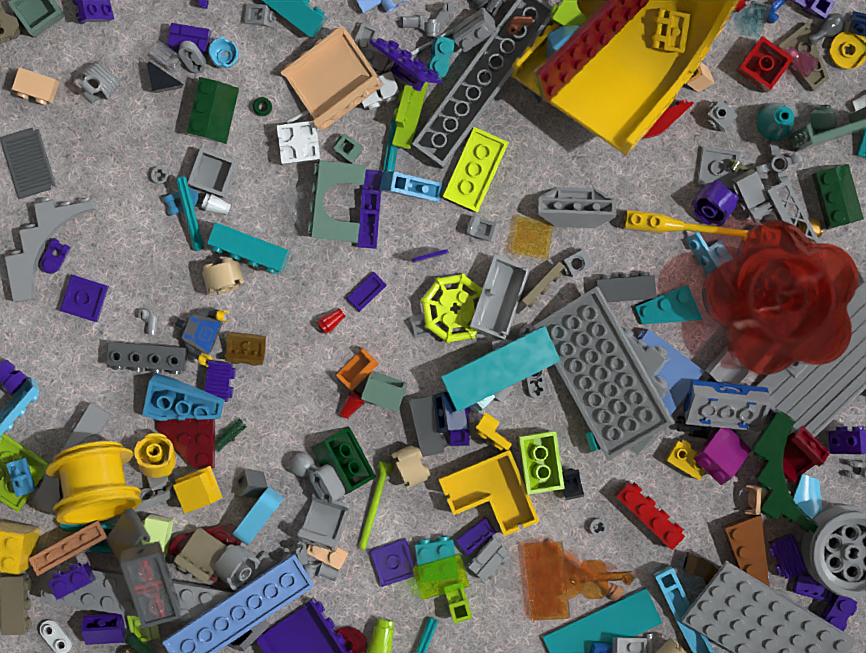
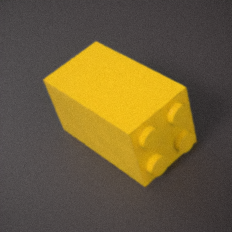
(17, 545)

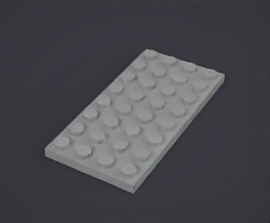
(605, 374)
(757, 619)

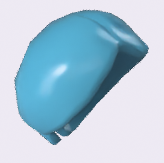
(220, 46)

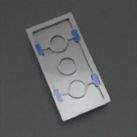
(727, 405)

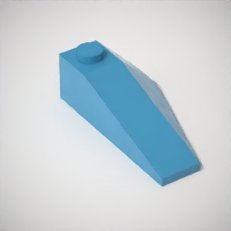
(174, 399)

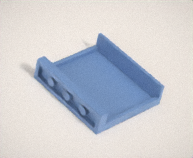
(677, 372)

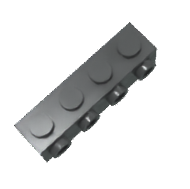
(147, 356)

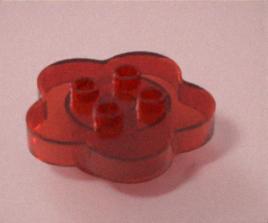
(782, 299)

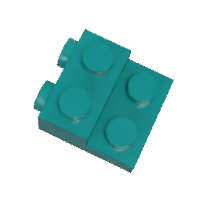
(430, 551)

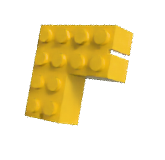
(495, 481)

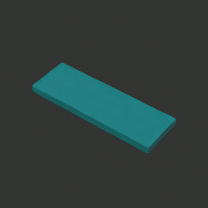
(500, 368)
(618, 620)

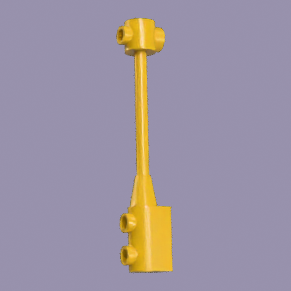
(661, 223)

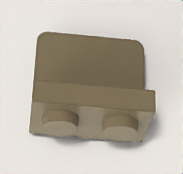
(200, 555)

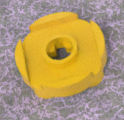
(837, 50)

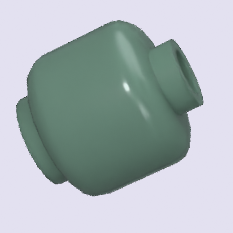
(823, 118)

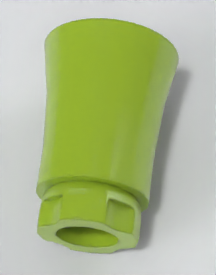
(382, 637)

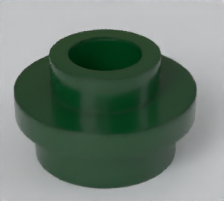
(262, 100)

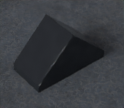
(161, 80)

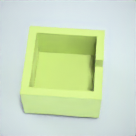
(159, 530)

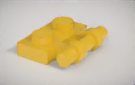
(676, 30)

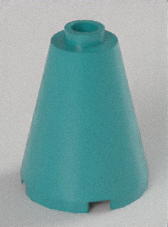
(775, 121)

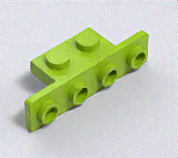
(408, 115)

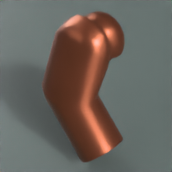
(518, 22)

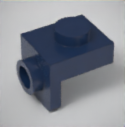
(858, 23)

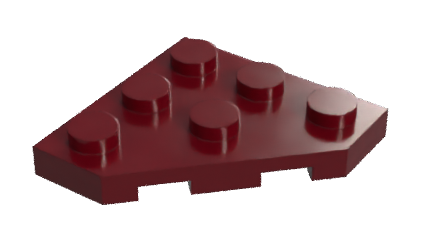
(192, 439)
(223, 533)

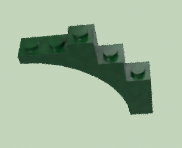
(778, 500)

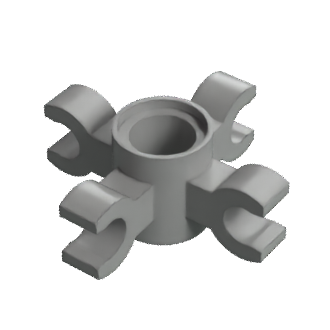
(775, 155)

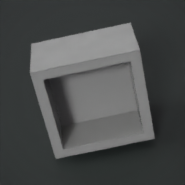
(213, 172)

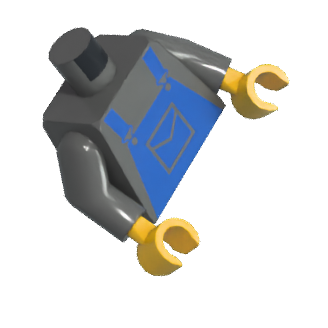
(201, 332)

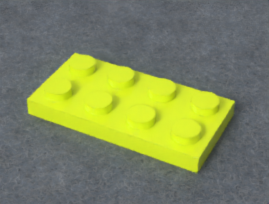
(475, 169)

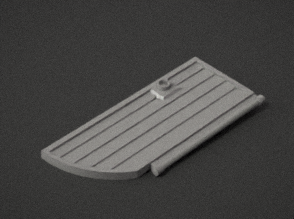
(821, 392)

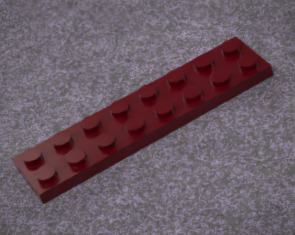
(584, 45)

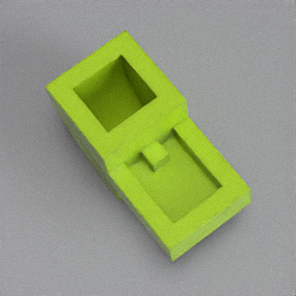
(459, 606)

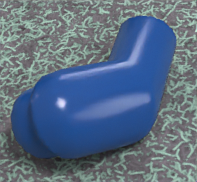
(775, 5)

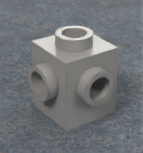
(726, 111)

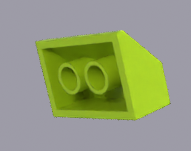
(541, 462)

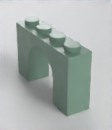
(322, 224)

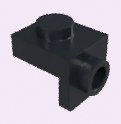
(572, 484)

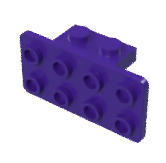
(405, 66)

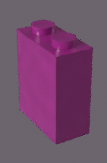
(722, 454)

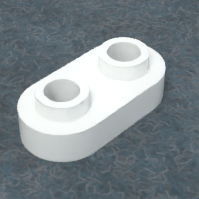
(57, 635)

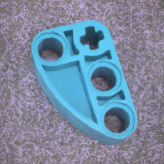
(258, 516)

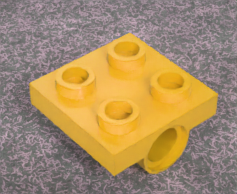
(486, 428)

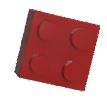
(764, 64)

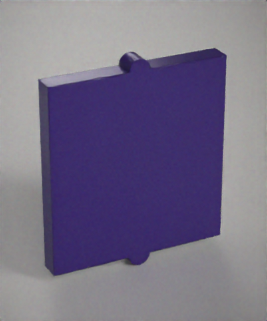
(429, 256)

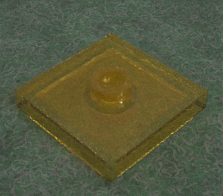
(532, 237)

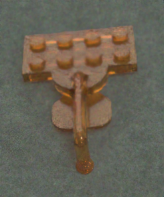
(552, 584)

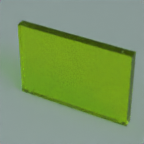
(441, 576)

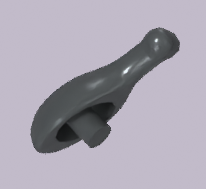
(830, 27)

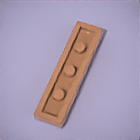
(68, 548)

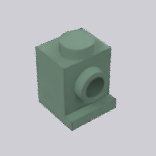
(352, 155)

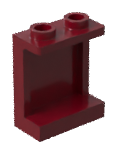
(802, 453)

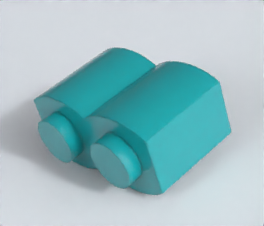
(441, 52)

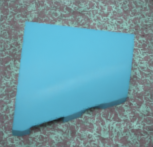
(808, 495)

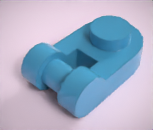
(169, 200)

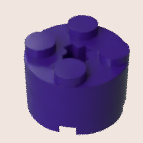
(714, 203)

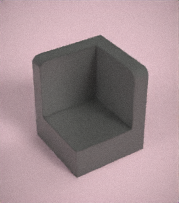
(251, 483)

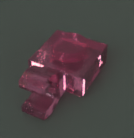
(803, 61)

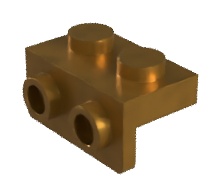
(245, 348)

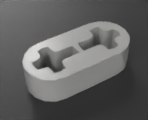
(189, 58)

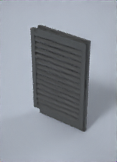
(28, 162)

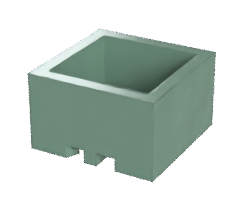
(37, 14)
(384, 391)

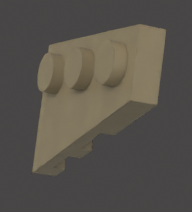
(800, 41)
(541, 287)

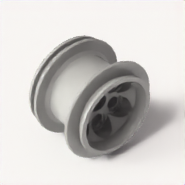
(817, 552)

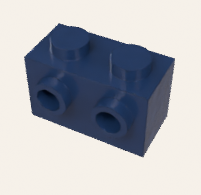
(447, 417)

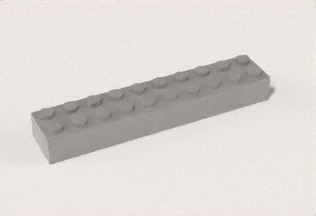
(480, 83)
(112, 594)

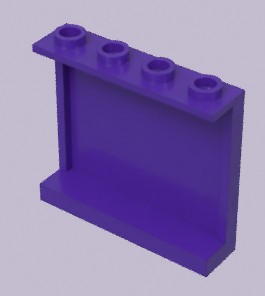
(304, 632)

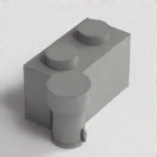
(752, 195)

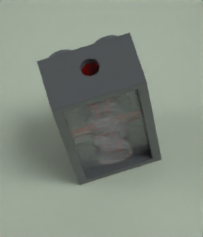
(150, 584)

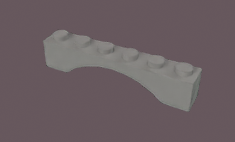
(92, 422)

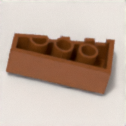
(748, 546)

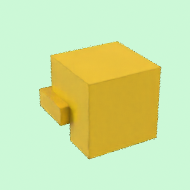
(197, 489)

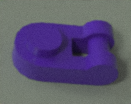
(52, 263)

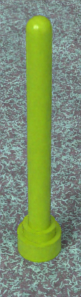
(384, 470)

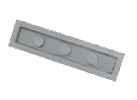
(781, 213)

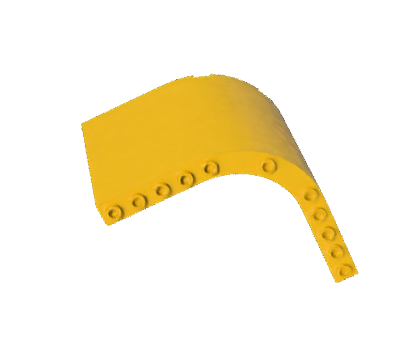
(628, 79)

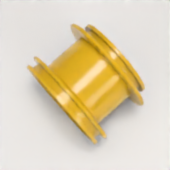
(93, 483)

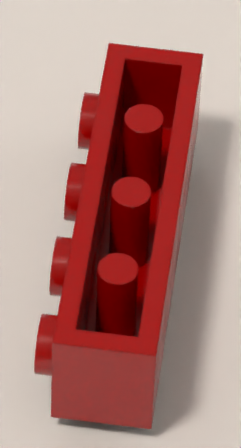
(654, 519)

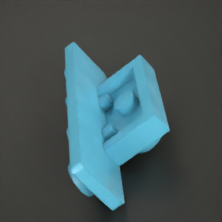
(708, 256)

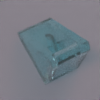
(755, 18)

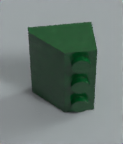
(212, 110)
(837, 196)
(346, 458)

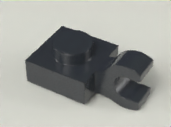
(693, 430)

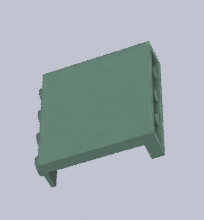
(804, 137)

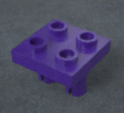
(94, 10)

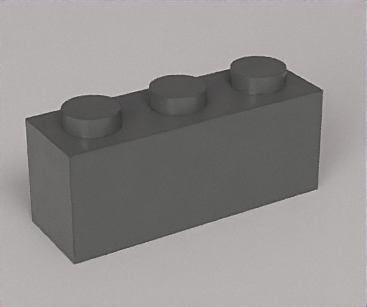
(627, 287)
(426, 428)

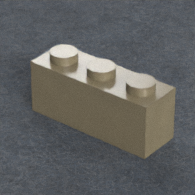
(15, 604)

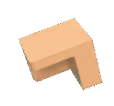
(701, 78)

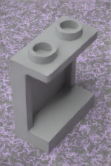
(324, 523)

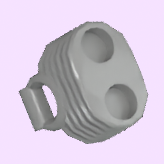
(98, 76)

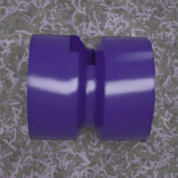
(10, 378)

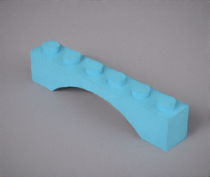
(679, 605)

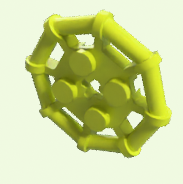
(443, 305)

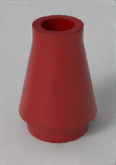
(330, 321)
(351, 404)

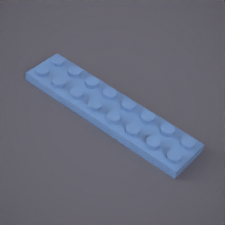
(242, 609)

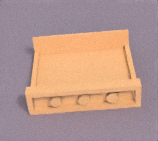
(332, 77)

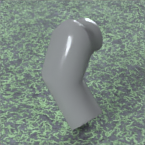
(150, 318)

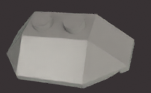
(576, 207)

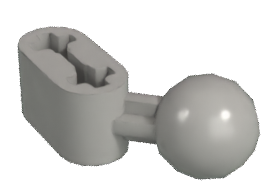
(323, 479)

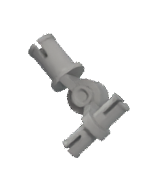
(431, 26)
(310, 567)

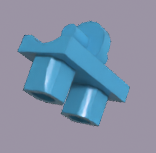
(21, 477)

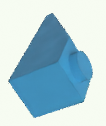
(411, 186)

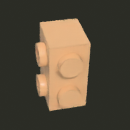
(36, 86)

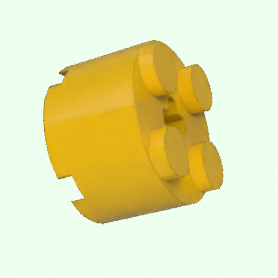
(155, 455)

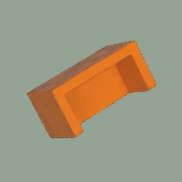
(357, 369)

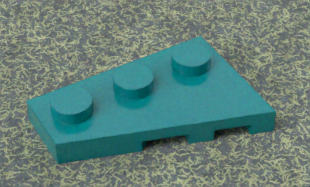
(670, 307)

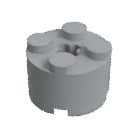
(237, 567)

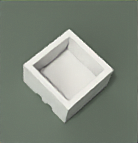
(298, 143)

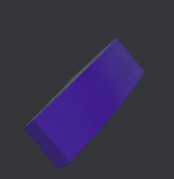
(370, 209)

